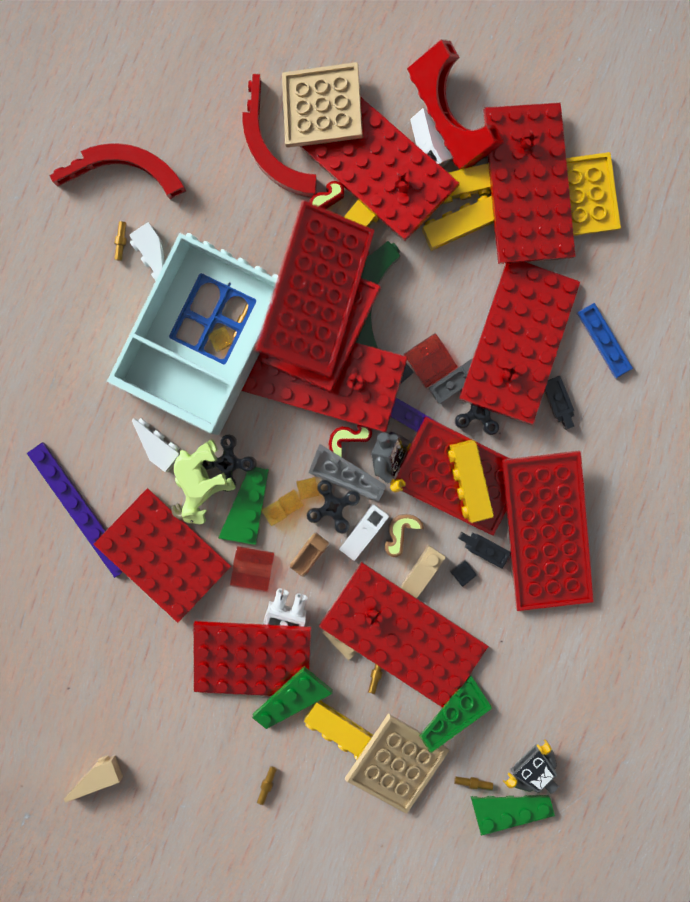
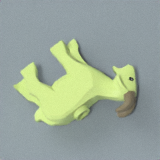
(196, 483)

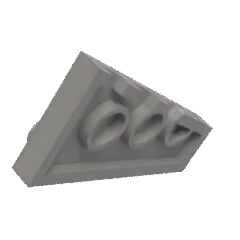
(343, 473)

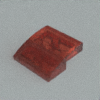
(430, 360)
(252, 569)

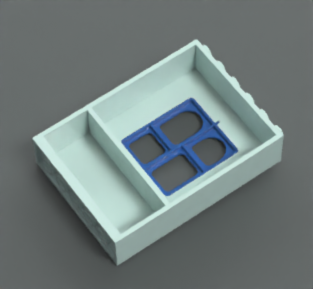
(182, 375)

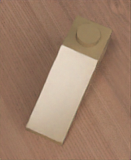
(423, 571)
(102, 774)

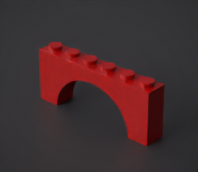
(430, 77)

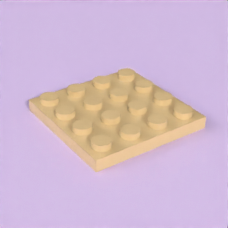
(322, 105)
(395, 764)

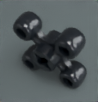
(471, 415)
(228, 455)
(329, 497)

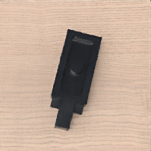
(560, 401)
(485, 549)

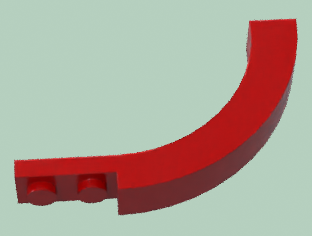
(121, 154)
(285, 177)

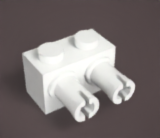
(280, 614)

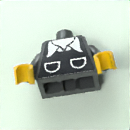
(387, 458)
(535, 770)

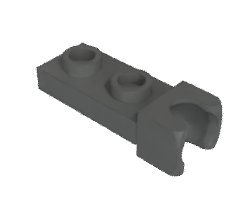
(451, 383)

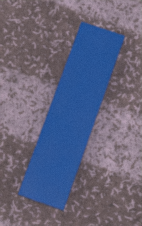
(604, 340)

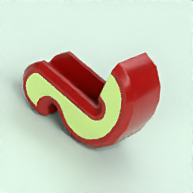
(334, 193)
(346, 434)

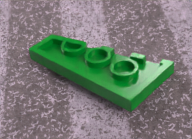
(246, 511)
(295, 695)
(457, 714)
(510, 811)

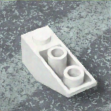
(429, 139)
(151, 247)
(157, 449)
(364, 532)

